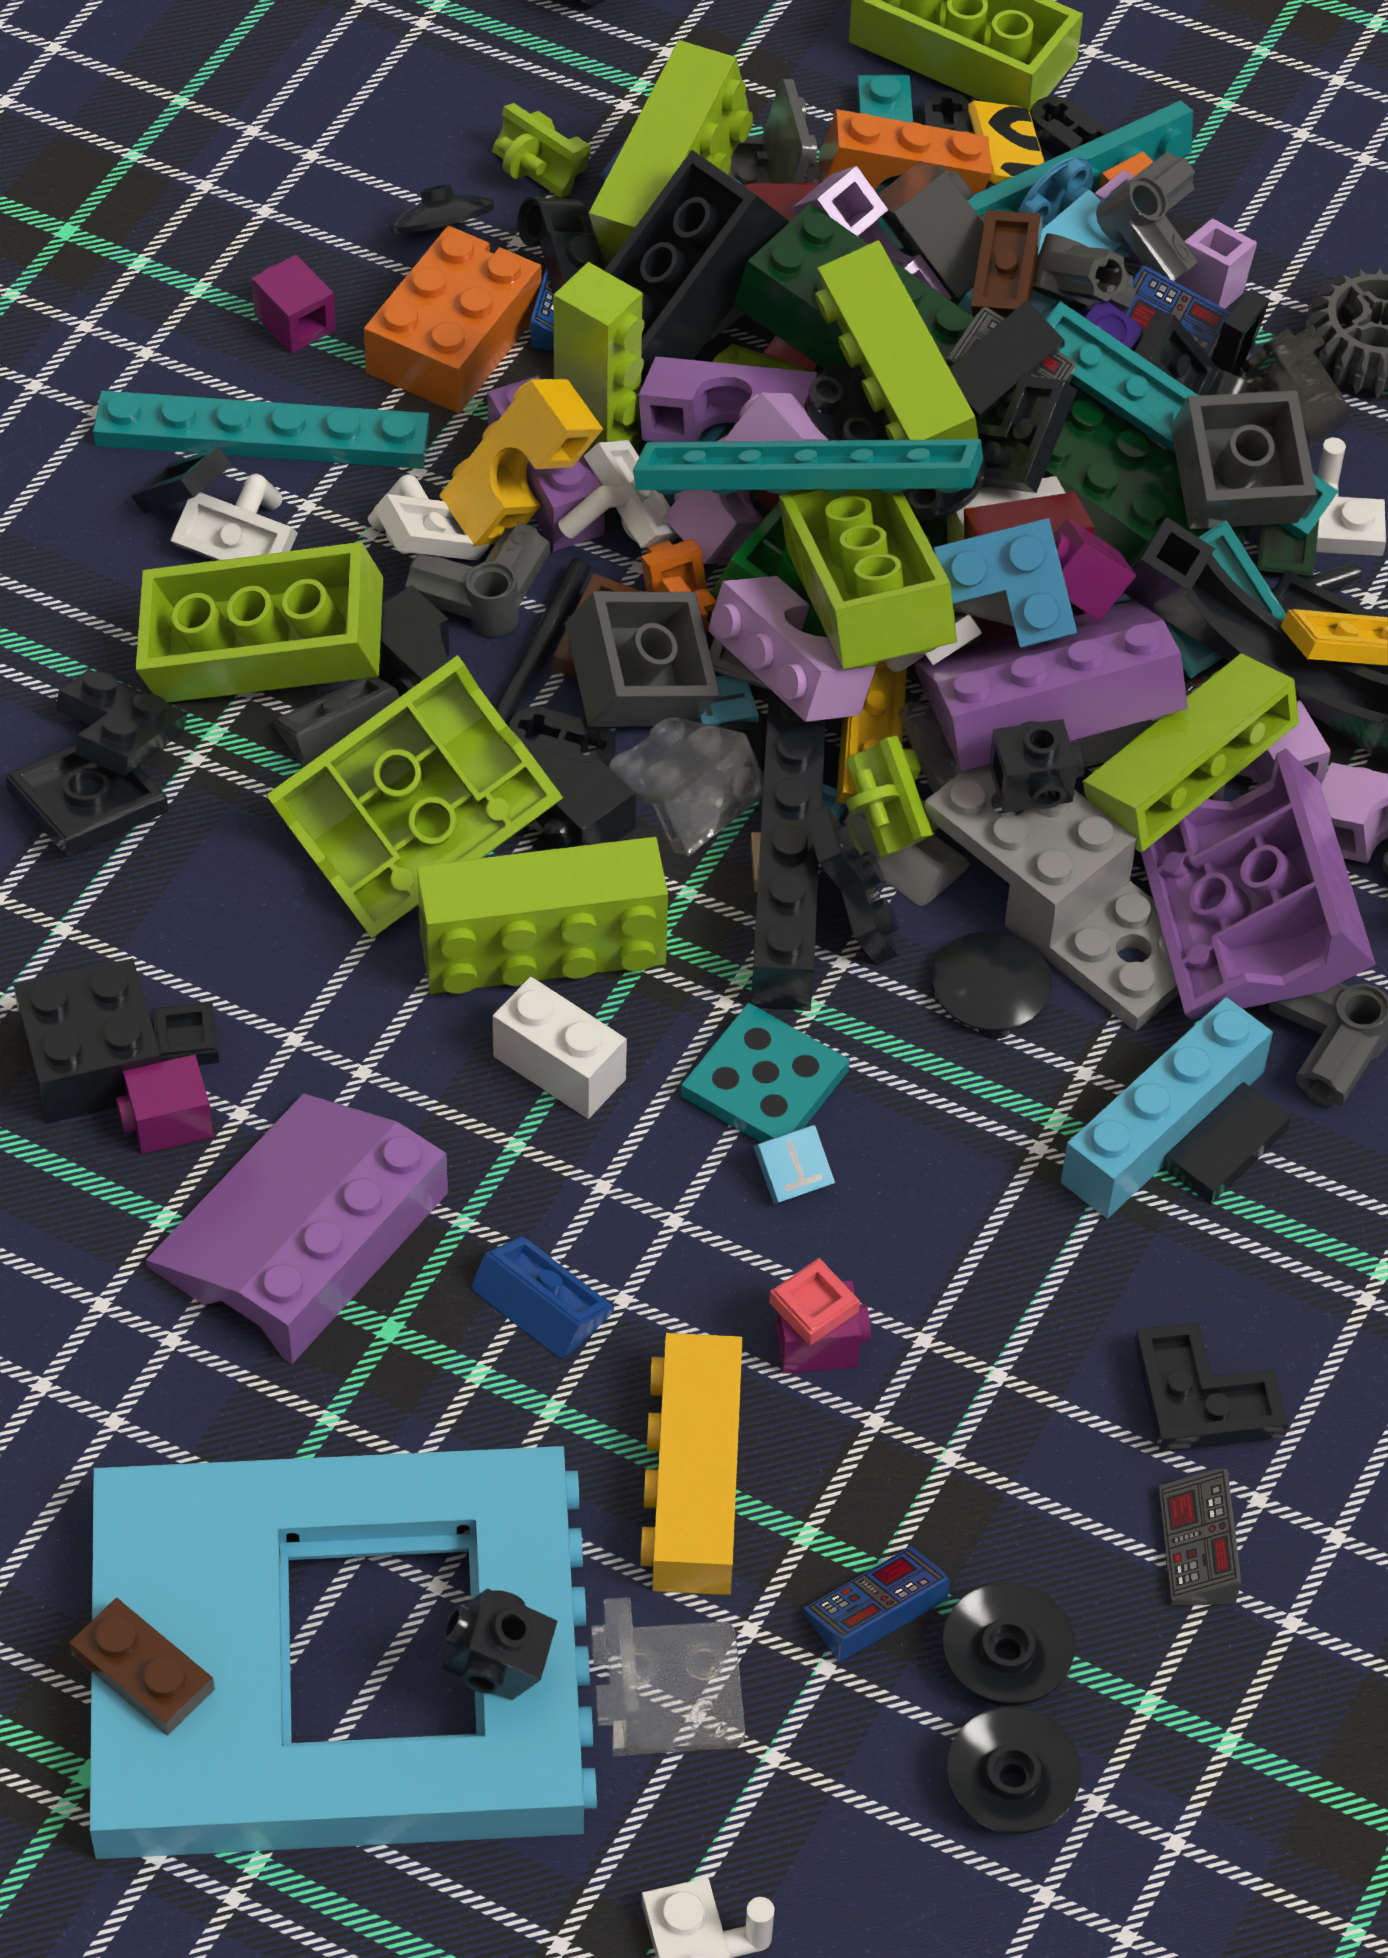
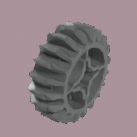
(1361, 350)

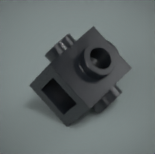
(1034, 765)
(497, 1643)

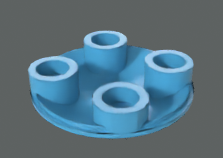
(1058, 188)

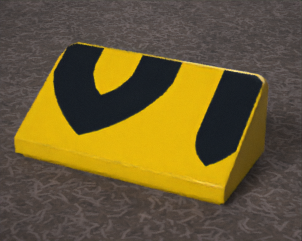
(1010, 135)

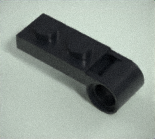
(563, 234)
(1178, 354)

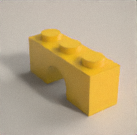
(541, 426)

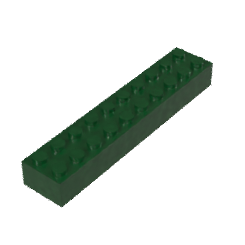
(1112, 467)

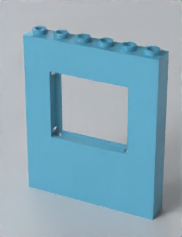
(204, 1569)

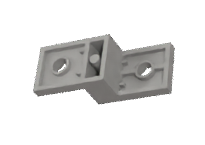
(1067, 891)

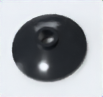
(440, 209)
(1012, 1619)
(1019, 1744)

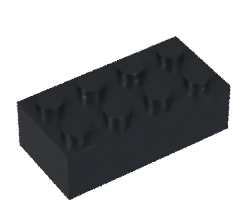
(692, 256)

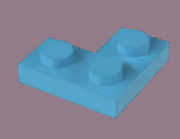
(1024, 566)

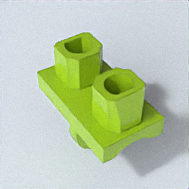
(537, 150)
(889, 795)

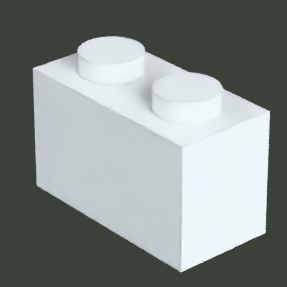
(559, 1047)

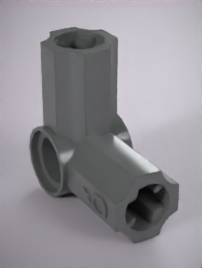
(1138, 215)
(1082, 274)
(490, 590)
(1344, 1046)

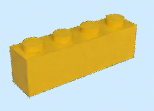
(696, 1464)

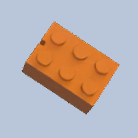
(452, 319)

